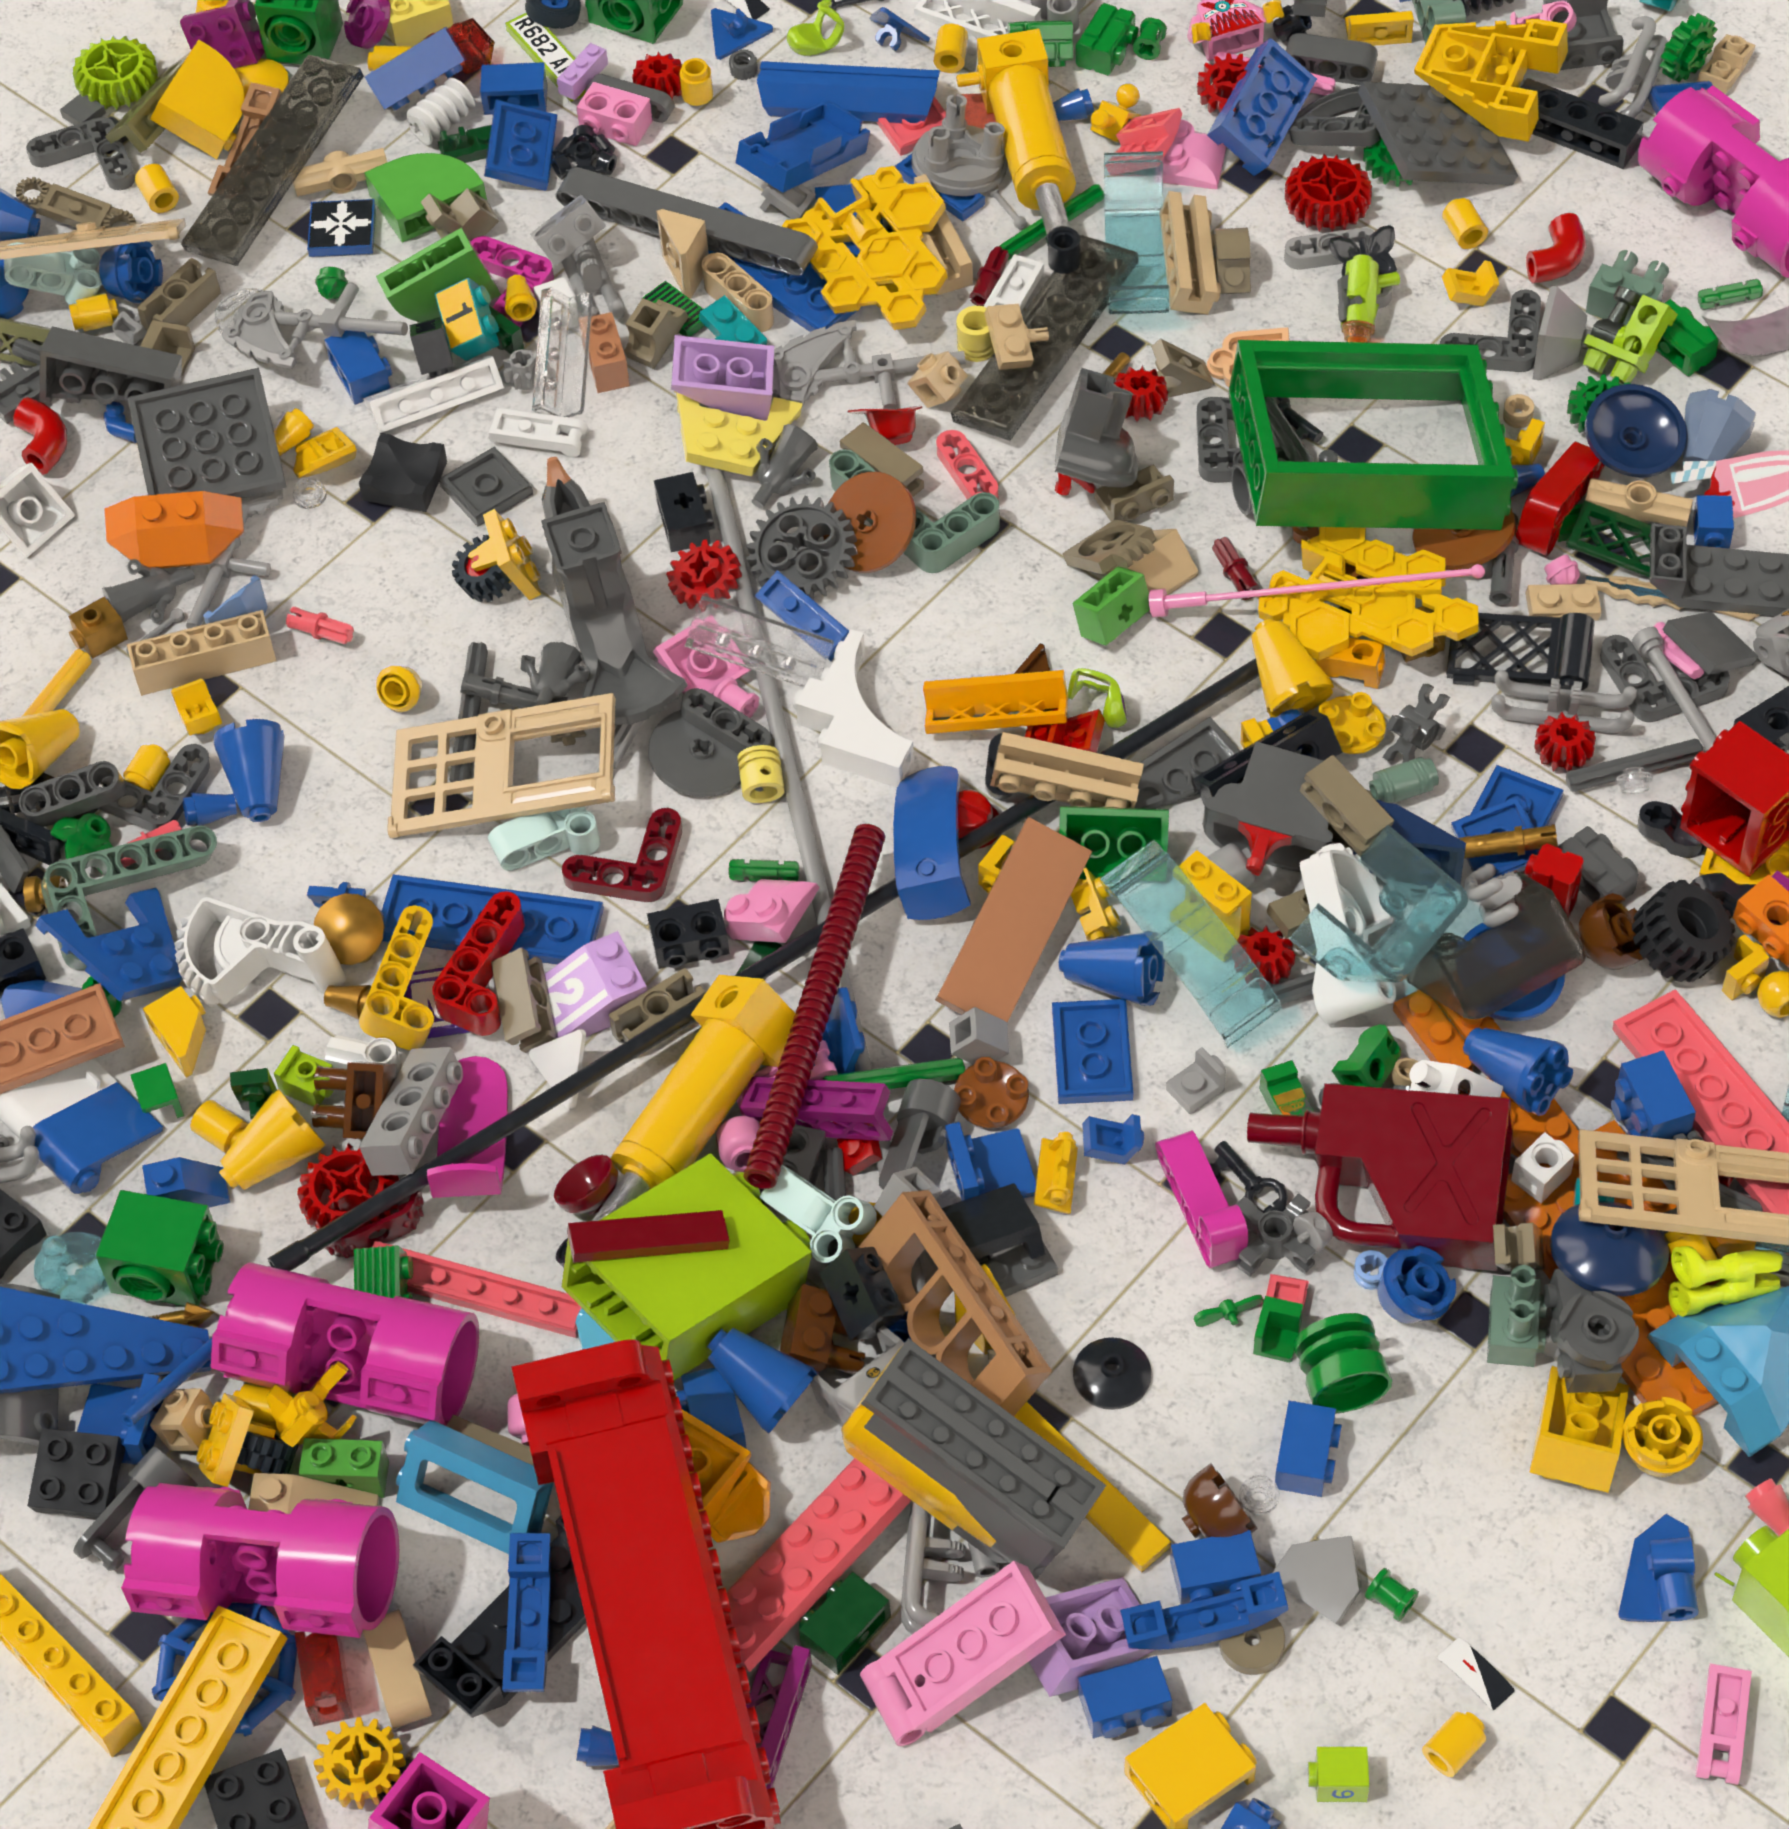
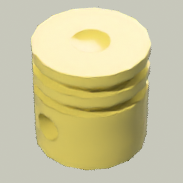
(973, 334)
(760, 768)

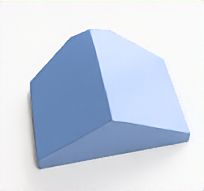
(245, 601)

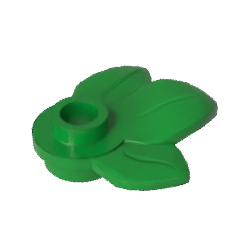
(81, 837)

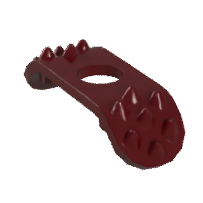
(396, 1224)

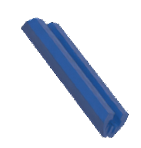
(860, 90)

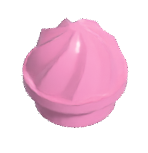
(1562, 571)

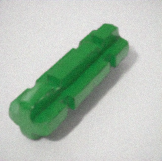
(1730, 293)
(763, 870)

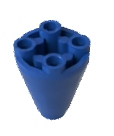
(1524, 1065)

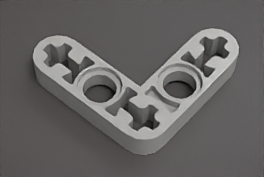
(1321, 258)

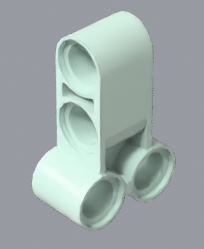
(58, 273)
(542, 835)
(819, 1213)

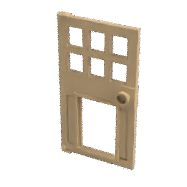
(90, 236)
(494, 764)
(1696, 1186)

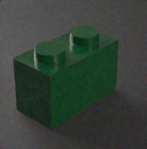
(844, 1622)

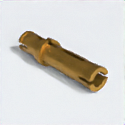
(1510, 841)

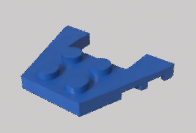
(125, 960)

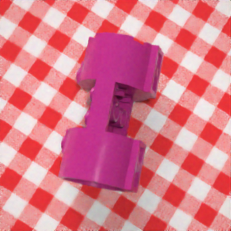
(1710, 152)
(398, 1351)
(319, 1567)

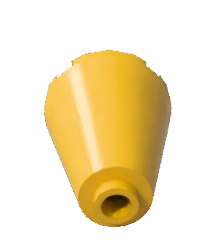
(1287, 670)
(33, 744)
(269, 1144)

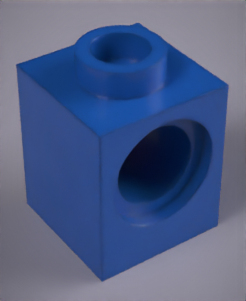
(1713, 521)

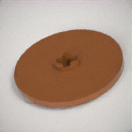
(889, 506)
(1465, 546)

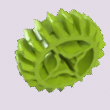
(115, 71)

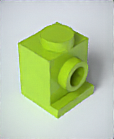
(296, 1077)

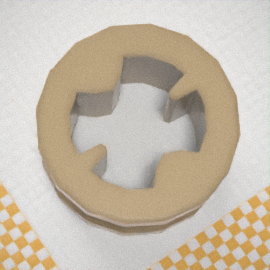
(1514, 419)

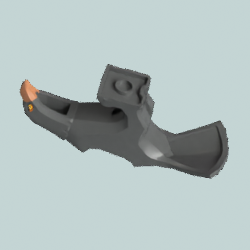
(601, 603)

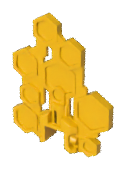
(883, 256)
(1378, 611)

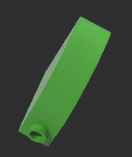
(407, 180)
(414, 281)

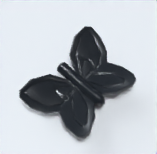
(1378, 248)

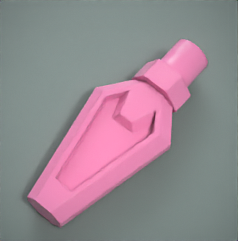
(1678, 656)

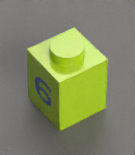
(1340, 1774)

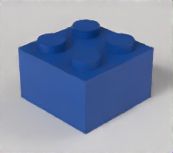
(1652, 1098)

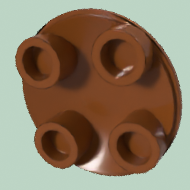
(992, 1093)

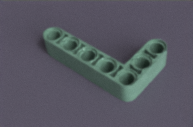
(936, 543)
(116, 875)

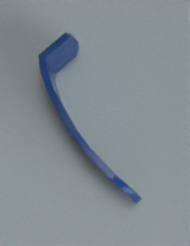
(928, 844)

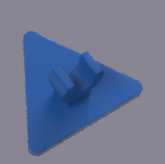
(894, 27)
(735, 31)

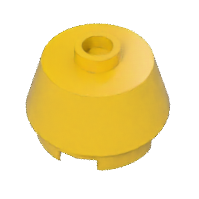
(1662, 1437)

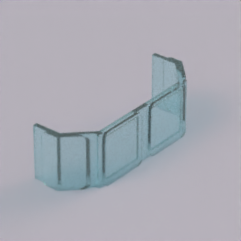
(1133, 222)
(1193, 942)

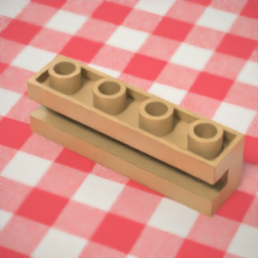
(948, 250)
(1189, 254)
(201, 652)
(1065, 773)

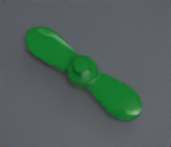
(1227, 1310)

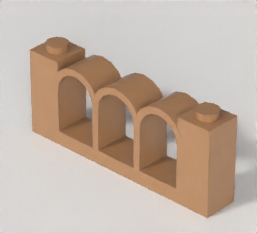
(899, 1238)

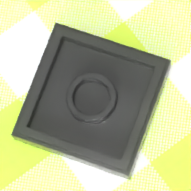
(485, 485)
(1710, 642)

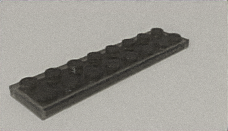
(272, 160)
(1068, 308)

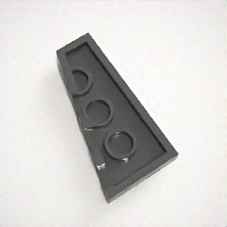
(1171, 770)

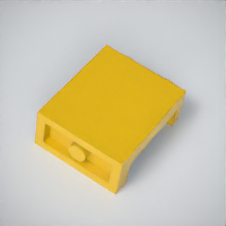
(1221, 892)
(1189, 1766)

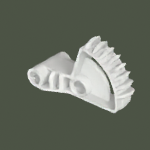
(1352, 896)
(247, 946)

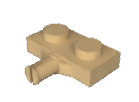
(1011, 336)
(1563, 599)

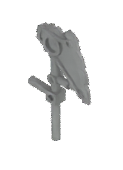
(259, 333)
(802, 364)
(226, 562)

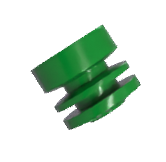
(1342, 1362)

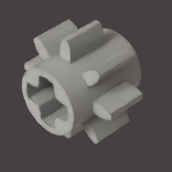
(520, 369)

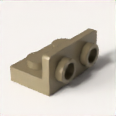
(1147, 493)

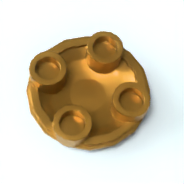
(352, 927)

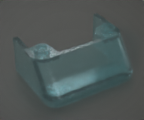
(1415, 895)

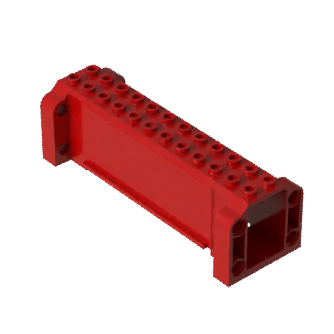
(657, 1625)

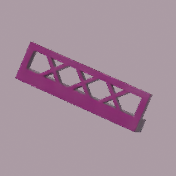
(827, 1101)
(786, 1698)

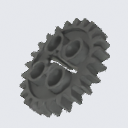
(802, 546)

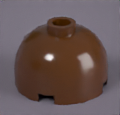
(1609, 934)
(1213, 1507)

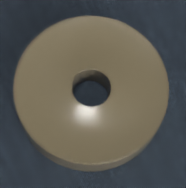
(1255, 1658)

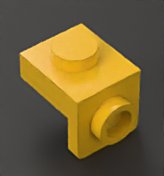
(1470, 286)
(196, 707)
(1749, 970)

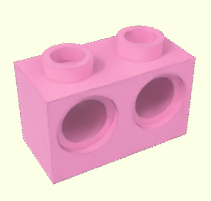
(615, 113)

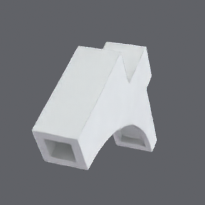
(849, 731)

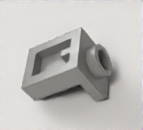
(791, 202)
(1198, 1082)

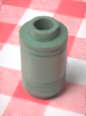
(1404, 780)

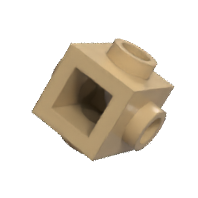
(937, 379)
(183, 1419)

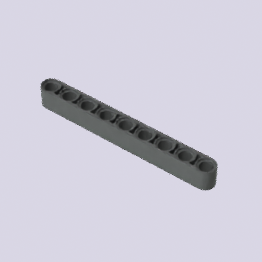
(725, 230)

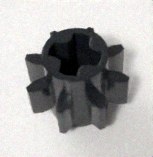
(1291, 24)

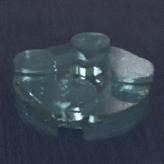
(59, 1253)

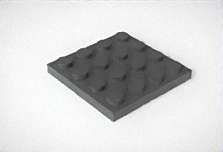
(1434, 136)
(208, 437)

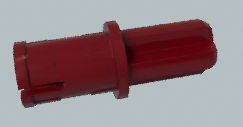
(989, 276)
(1234, 566)

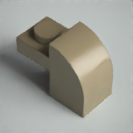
(466, 212)
(1233, 259)

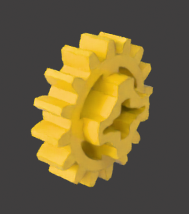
(343, 1756)

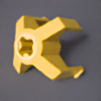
(306, 1412)

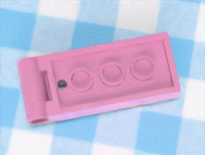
(961, 1653)

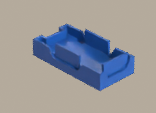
(1264, 105)
(803, 146)

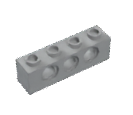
(411, 1111)

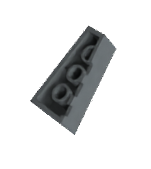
(102, 369)

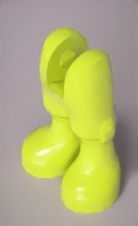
(1741, 1276)

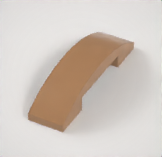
(255, 108)

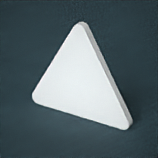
(560, 1060)

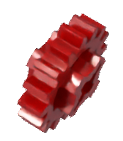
(1224, 77)
(704, 573)

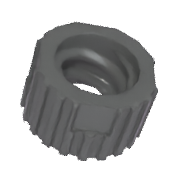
(743, 57)

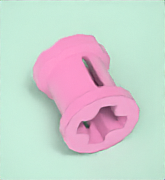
(736, 697)

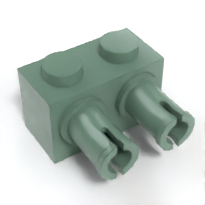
(1608, 278)
(1514, 1318)

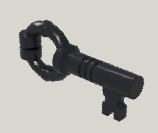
(1303, 426)
(1253, 1184)

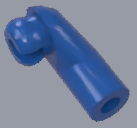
(116, 422)

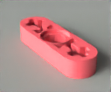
(966, 456)

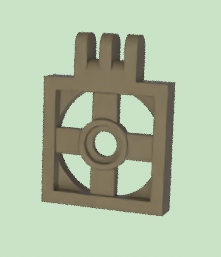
(1121, 552)

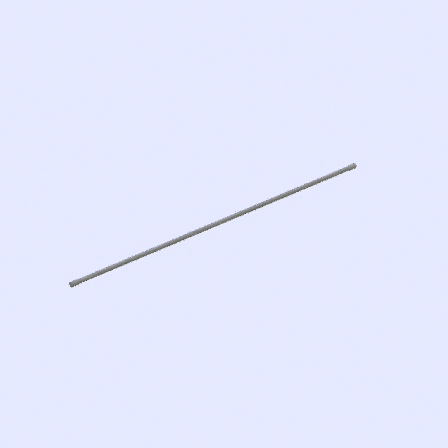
(802, 825)

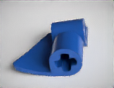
(1661, 1575)

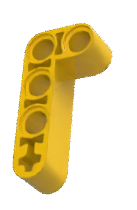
(395, 970)

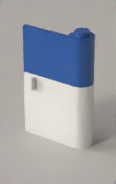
(78, 1121)

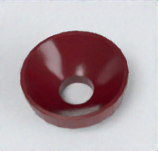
(587, 1185)

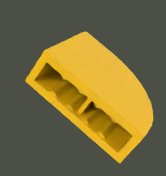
(203, 101)

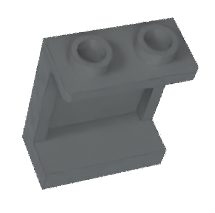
(1593, 36)

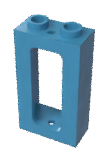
(480, 1464)

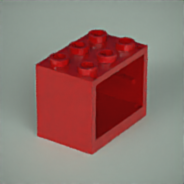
(1739, 798)

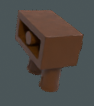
(365, 1090)
(809, 1333)

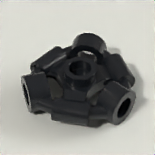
(584, 151)

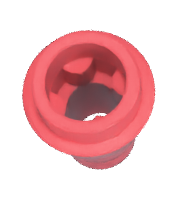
(1770, 1505)

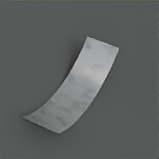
(1755, 335)

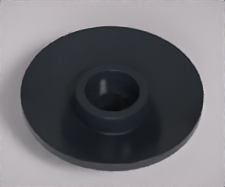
(1112, 1388)

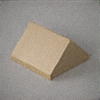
(683, 248)
(1168, 564)

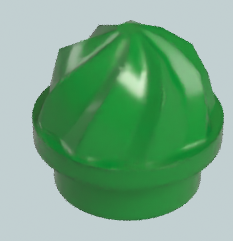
(331, 282)

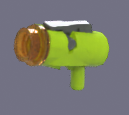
(1358, 297)

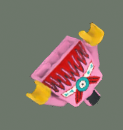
(1231, 25)

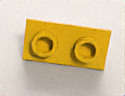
(1092, 896)
(1056, 1173)

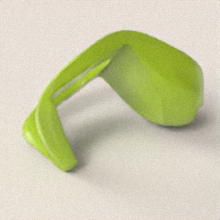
(807, 38)
(1114, 708)

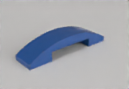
(528, 1613)
(1206, 1619)

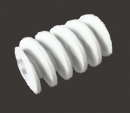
(439, 110)

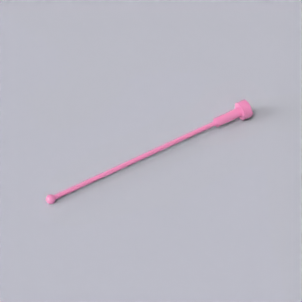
(1161, 602)

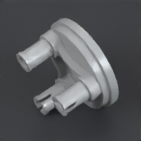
(961, 156)

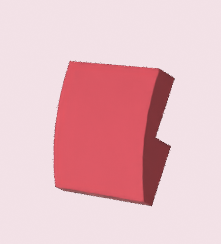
(1150, 132)

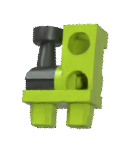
(1628, 344)

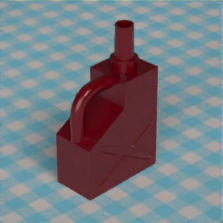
(1425, 1156)

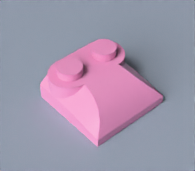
(1193, 159)
(695, 667)
(768, 910)

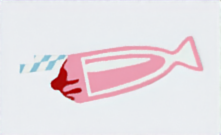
(1752, 480)

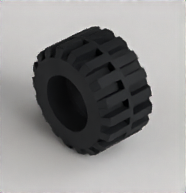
(1683, 931)

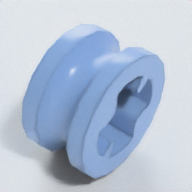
(1365, 1258)

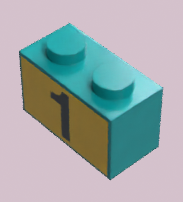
(467, 319)

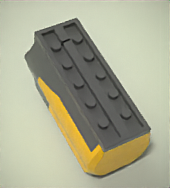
(969, 1461)

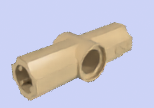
(338, 172)
(1640, 502)

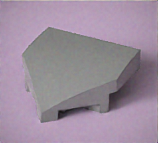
(1322, 1575)

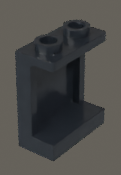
(996, 1222)

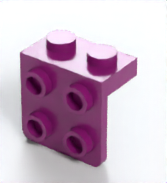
(228, 30)

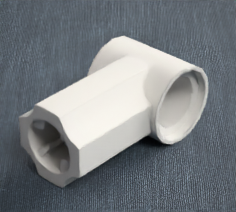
(346, 1049)

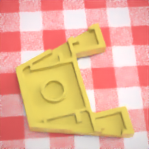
(729, 439)

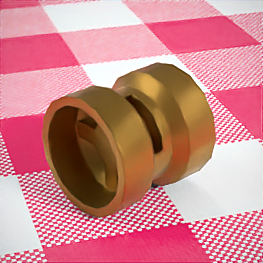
(32, 892)

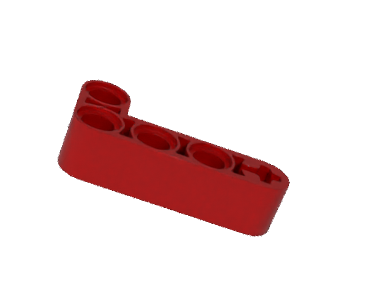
(1556, 496)
(500, 923)

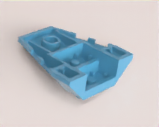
(1740, 1360)

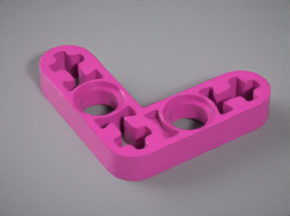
(500, 253)

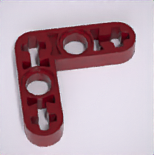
(642, 870)

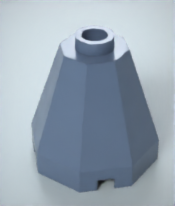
(1715, 426)

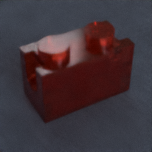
(323, 1676)

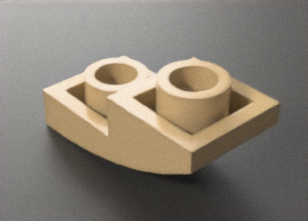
(1727, 62)

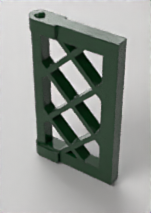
(1602, 551)

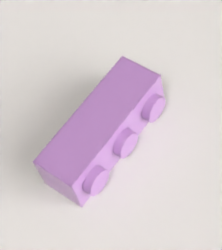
(581, 71)

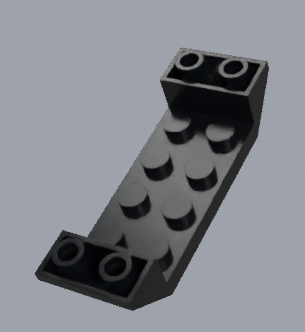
(472, 1665)

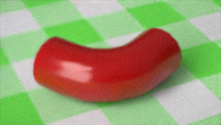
(1563, 255)
(48, 433)

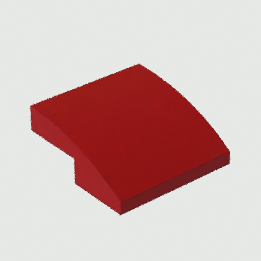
(1078, 732)

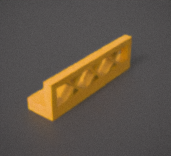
(996, 698)

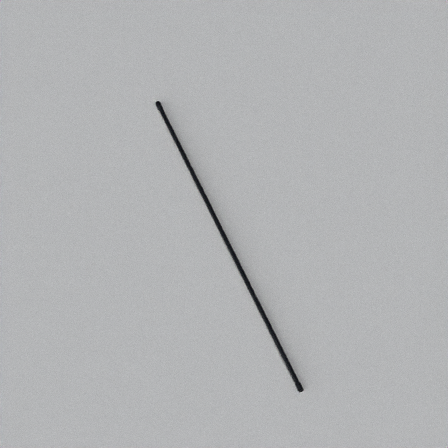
(302, 1250)

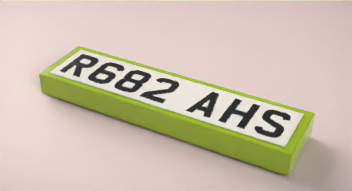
(541, 46)

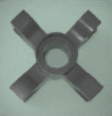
(1416, 725)
(1275, 1248)

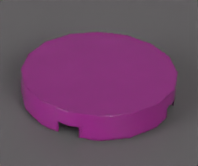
(366, 22)

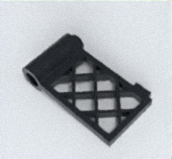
(1567, 659)

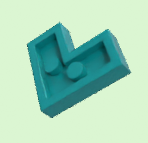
(730, 323)

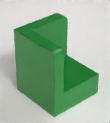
(156, 1089)
(1277, 1329)

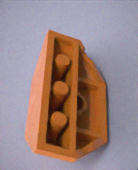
(174, 527)

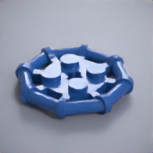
(280, 1689)

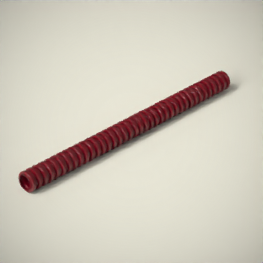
(814, 1008)

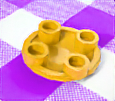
(265, 72)
(1355, 722)

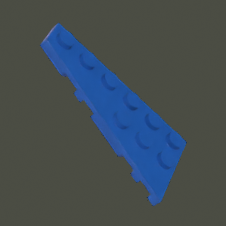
(75, 1344)

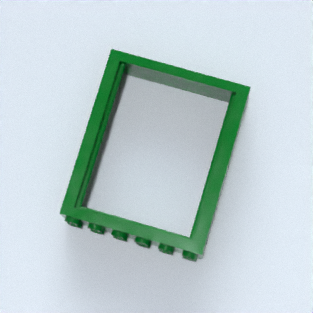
(1370, 492)

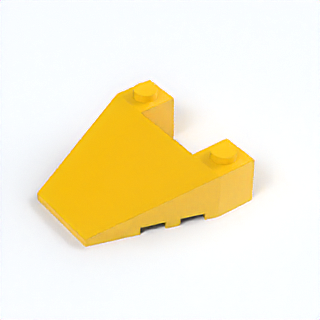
(1485, 68)

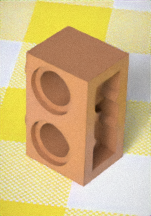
(607, 354)

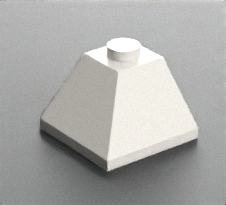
(30, 509)

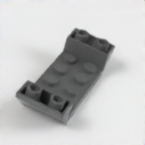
(1717, 576)

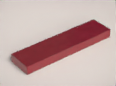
(647, 1236)

